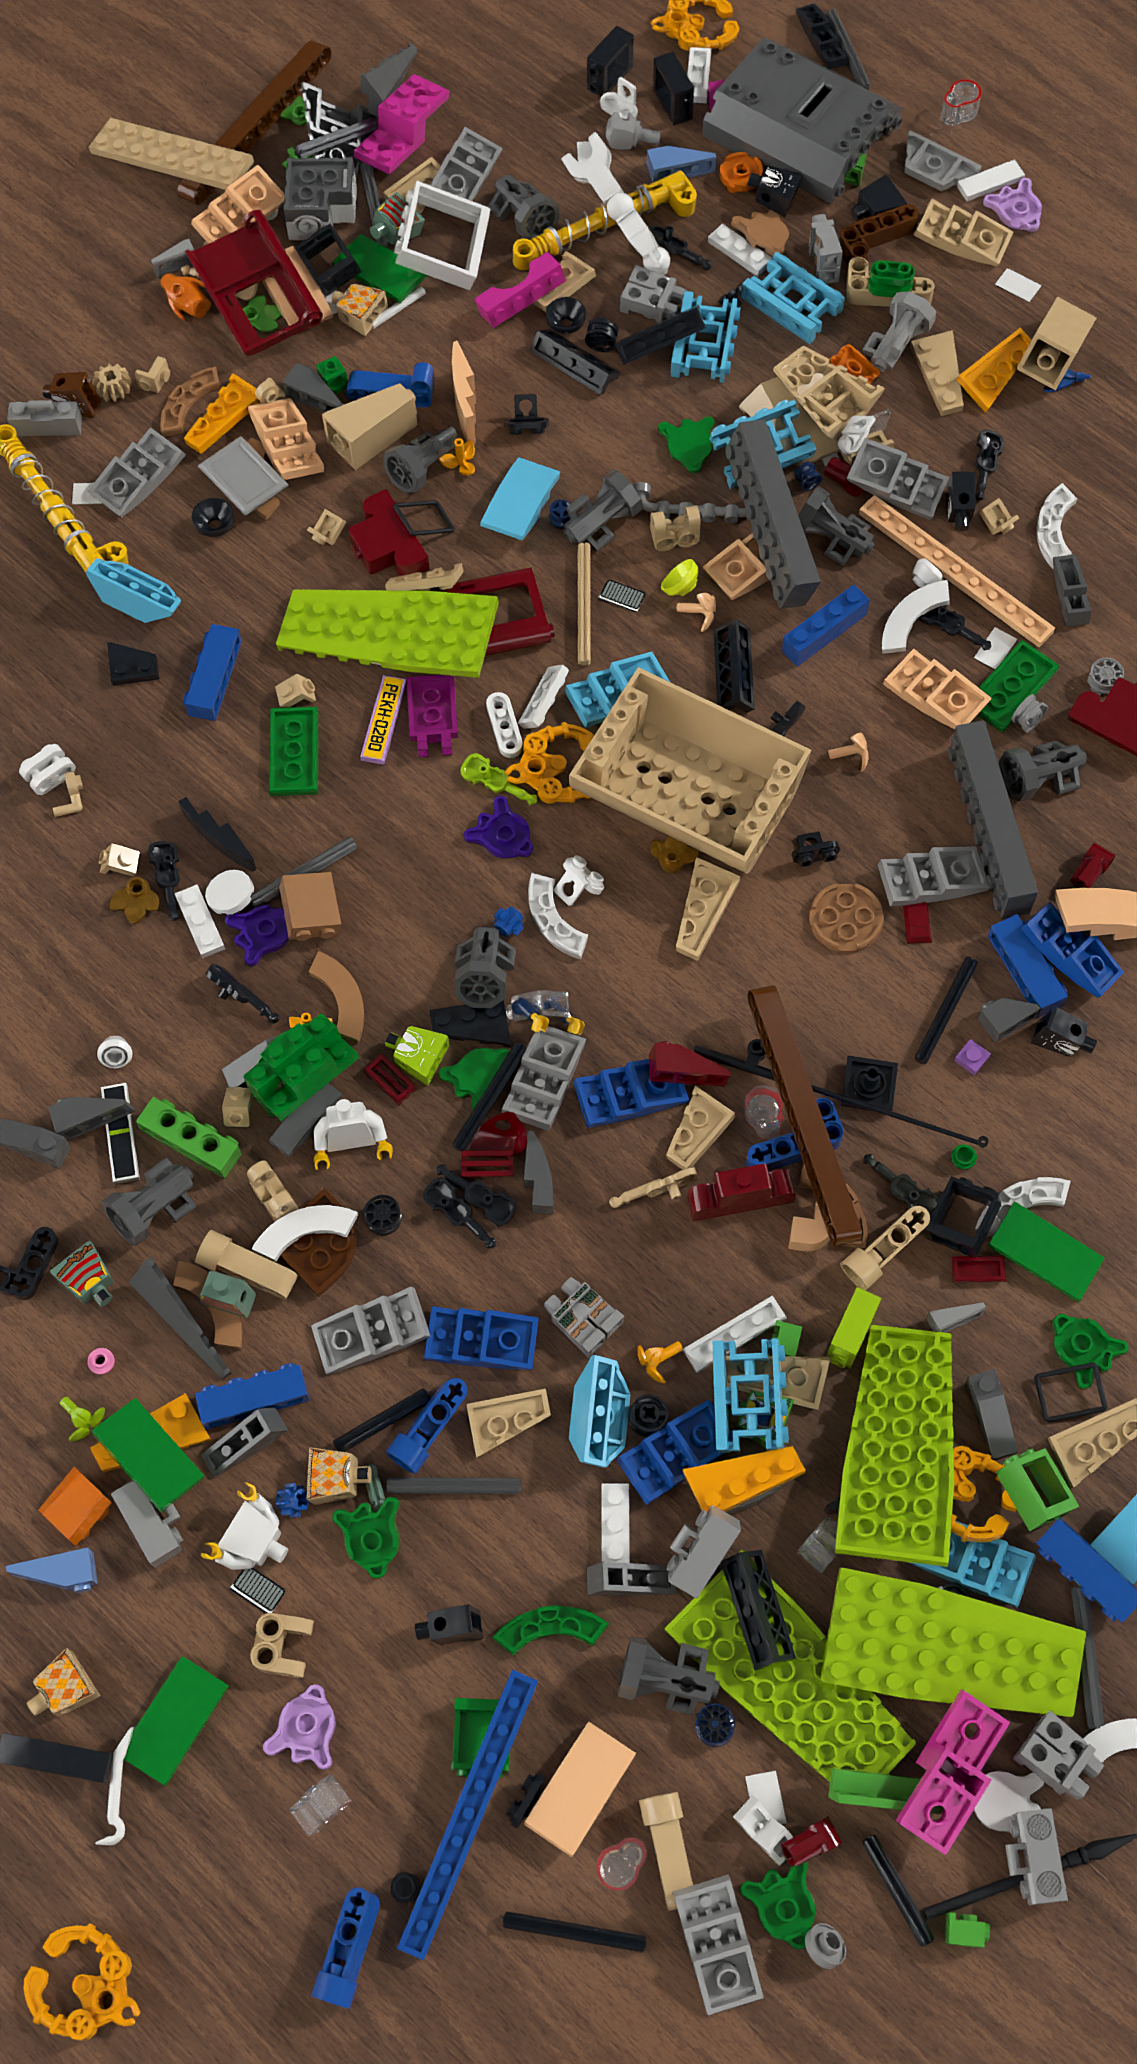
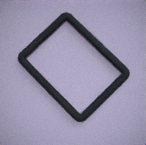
(397, 506)
(1073, 1414)

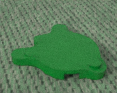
(689, 442)
(474, 1072)
(1084, 1342)
(370, 1535)
(783, 1904)

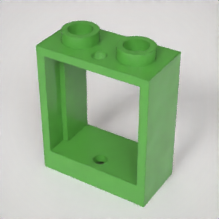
(1025, 1495)

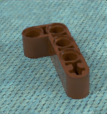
(877, 230)

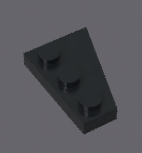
(474, 1024)

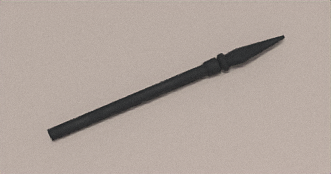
(1093, 1851)

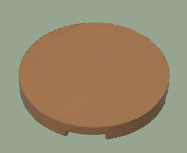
(846, 917)

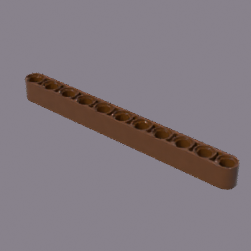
(265, 110)
(804, 1116)

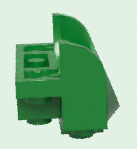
(300, 1064)

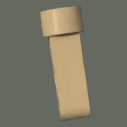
(221, 1254)
(865, 1265)
(663, 1816)

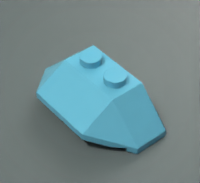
(132, 590)
(599, 1412)

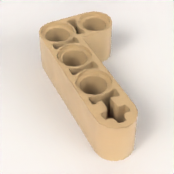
(857, 286)

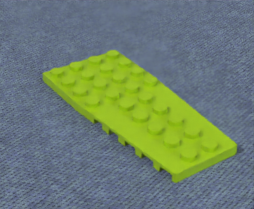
(393, 628)
(900, 1451)
(934, 1642)
(814, 1718)

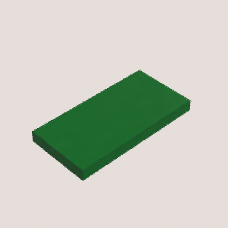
(380, 269)
(1016, 678)
(293, 751)
(1046, 1251)
(148, 1454)
(174, 1720)

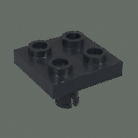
(870, 1082)

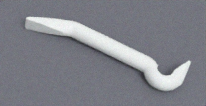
(114, 1791)

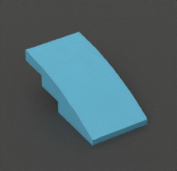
(520, 498)
(600, 691)
(1119, 1542)
(986, 1568)

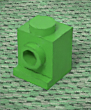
(788, 1336)
(966, 1931)

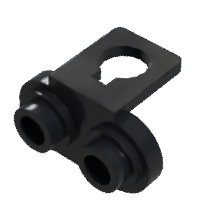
(521, 422)
(809, 854)
(522, 1809)

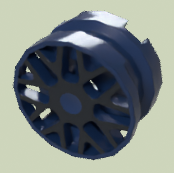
(715, 1725)

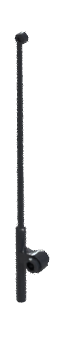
(752, 1066)

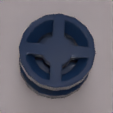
(807, 476)
(556, 508)

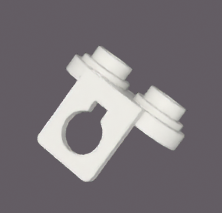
(614, 102)
(854, 433)
(581, 876)

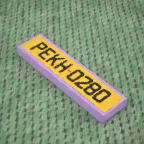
(383, 720)

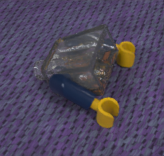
(540, 1008)

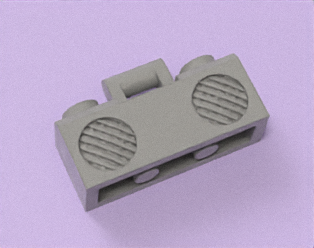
(45, 418)
(151, 1532)
(709, 1545)
(1043, 1870)

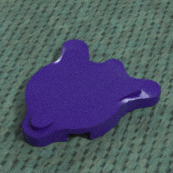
(502, 833)
(261, 931)

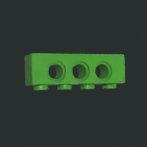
(218, 1161)

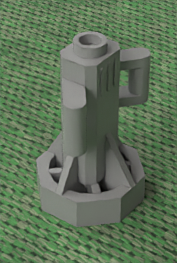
(911, 317)

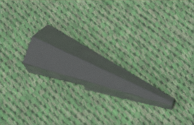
(387, 77)
(160, 1295)

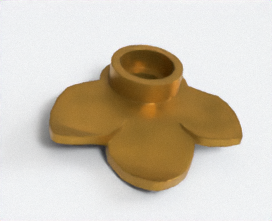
(673, 854)
(134, 903)

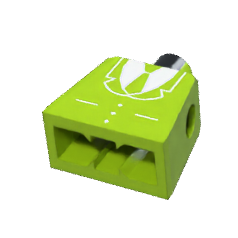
(418, 1052)

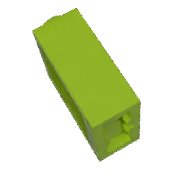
(853, 1328)

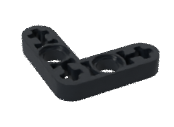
(23, 1273)

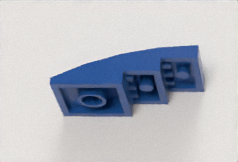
(1073, 953)
(625, 1094)
(481, 1338)
(682, 1444)

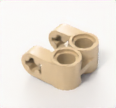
(682, 531)
(270, 1190)
(274, 1643)

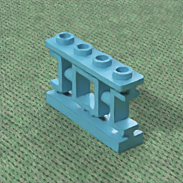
(784, 310)
(705, 348)
(803, 446)
(729, 1395)

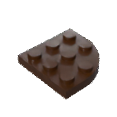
(322, 1256)

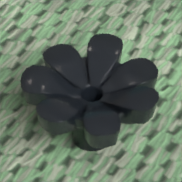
(734, 293)

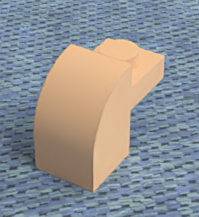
(808, 1233)

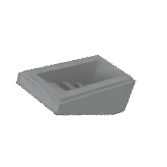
(175, 256)
(951, 1318)

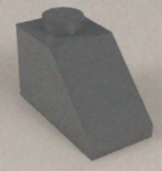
(1006, 1017)

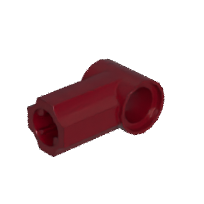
(839, 471)
(1094, 863)
(816, 1840)

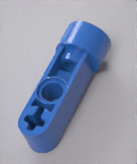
(411, 1448)
(335, 1982)

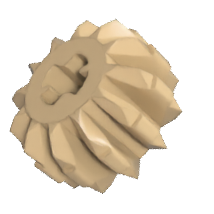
(112, 382)

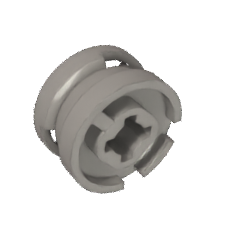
(1104, 675)
(1029, 713)

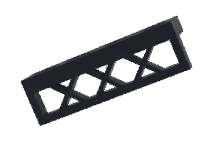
(660, 335)
(573, 360)
(738, 662)
(753, 1609)

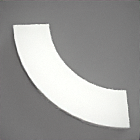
(1049, 523)
(907, 612)
(549, 922)
(1029, 1194)
(303, 1222)
(1113, 1738)

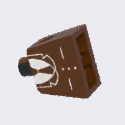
(74, 388)

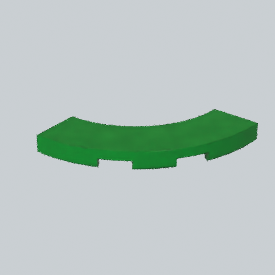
(550, 1621)

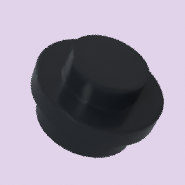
(404, 1887)

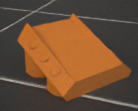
(855, 363)
(75, 1506)

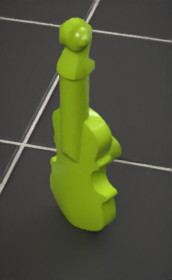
(478, 770)

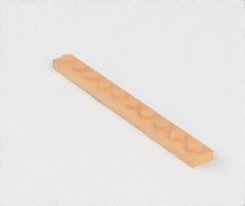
(957, 571)

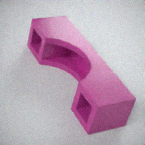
(500, 304)

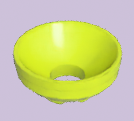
(681, 579)

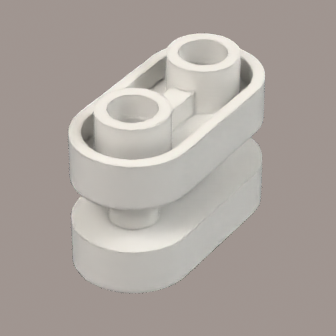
(46, 769)

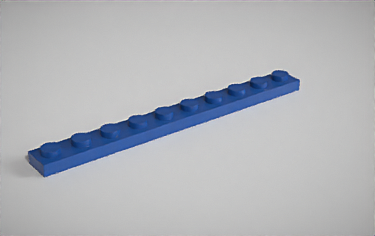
(467, 1815)

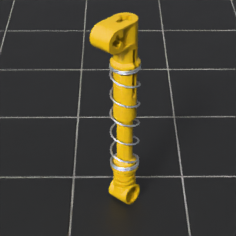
(644, 199)
(76, 540)

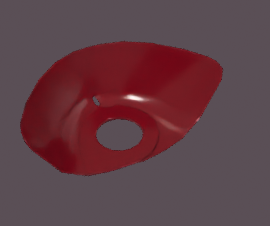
(492, 1138)

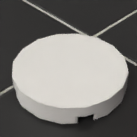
(229, 892)

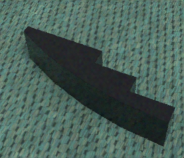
(822, 38)
(221, 838)
(55, 1758)

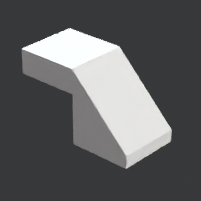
(763, 1828)

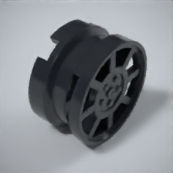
(601, 333)
(383, 1215)
(647, 1415)

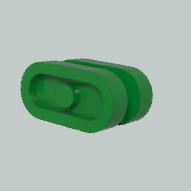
(890, 277)

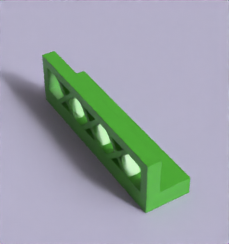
(873, 1789)

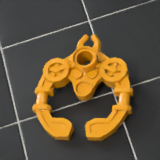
(685, 26)
(548, 765)
(964, 1462)
(91, 1990)

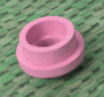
(106, 1366)

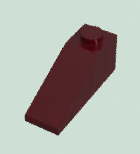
(680, 1065)

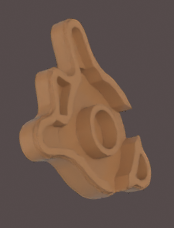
(764, 230)

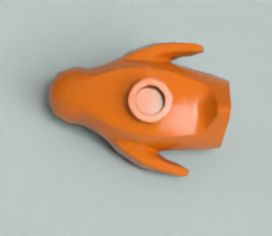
(185, 295)

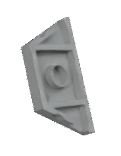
(935, 163)

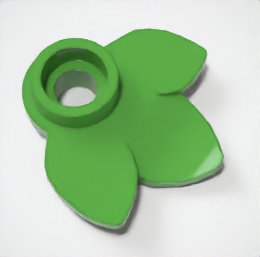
(296, 112)
(262, 315)

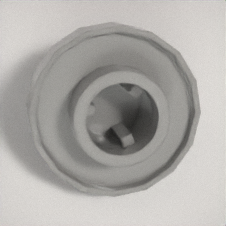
(825, 1946)

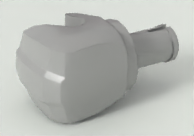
(628, 133)

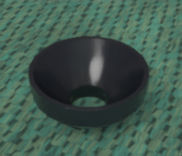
(566, 308)
(211, 510)

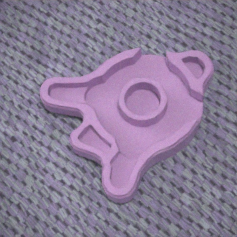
(1017, 207)
(305, 1728)

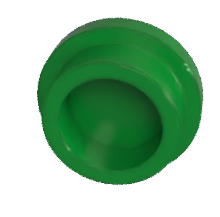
(963, 1157)

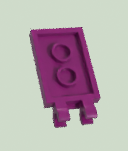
(432, 712)

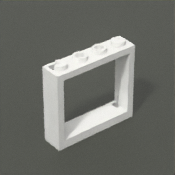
(451, 205)

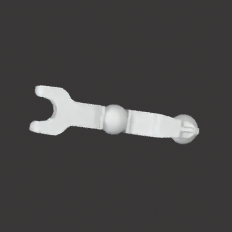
(619, 205)

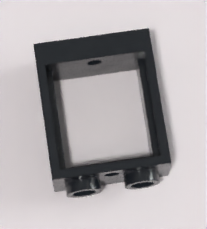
(610, 61)
(673, 88)
(339, 273)
(956, 1240)

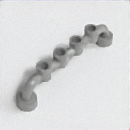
(707, 511)

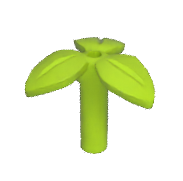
(81, 1418)

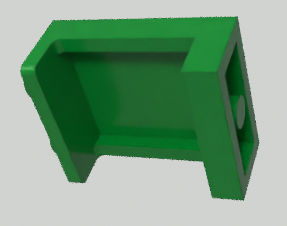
(470, 1727)

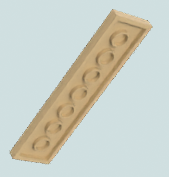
(170, 154)

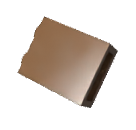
(310, 906)

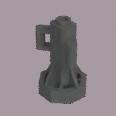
(532, 209)
(409, 463)
(614, 500)
(851, 533)
(1052, 760)
(479, 971)
(133, 1211)
(648, 1672)

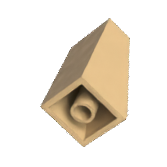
(1056, 343)
(370, 424)

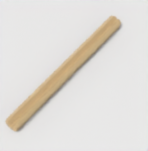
(584, 646)

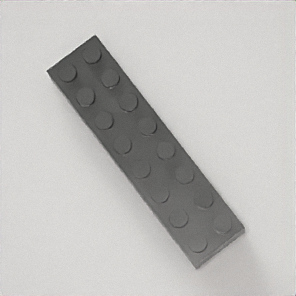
(772, 514)
(992, 820)

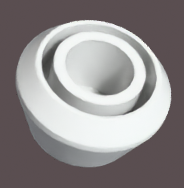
(926, 573)
(114, 1052)

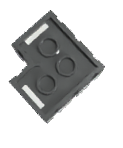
(318, 195)

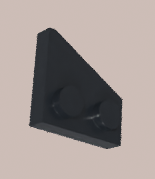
(131, 665)

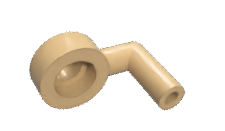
(269, 391)
(74, 784)

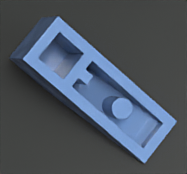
(670, 159)
(66, 1570)

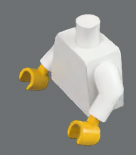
(348, 1127)
(250, 1535)

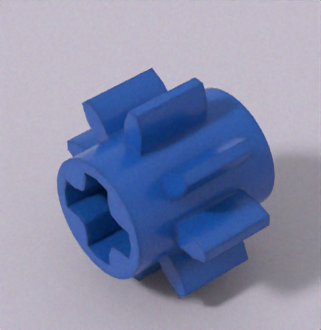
(508, 921)
(292, 1500)

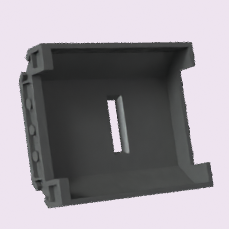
(761, 115)

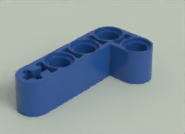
(420, 383)
(775, 1160)

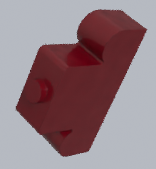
(385, 540)
(1112, 719)
(741, 1192)

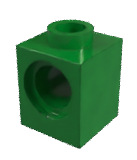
(333, 374)

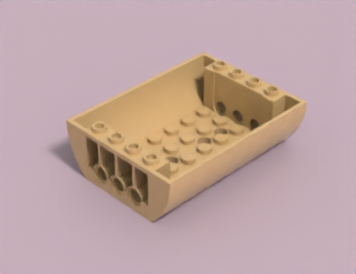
(704, 755)

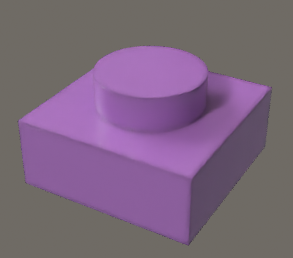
(972, 1057)

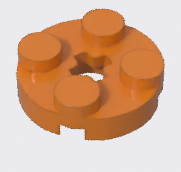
(729, 173)

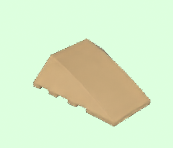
(826, 390)
(771, 393)

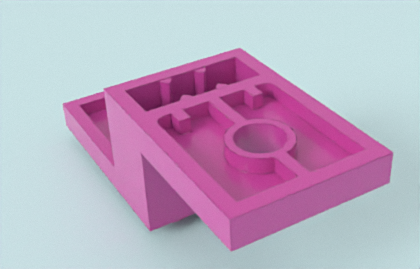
(401, 124)
(953, 1772)

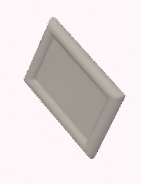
(243, 475)

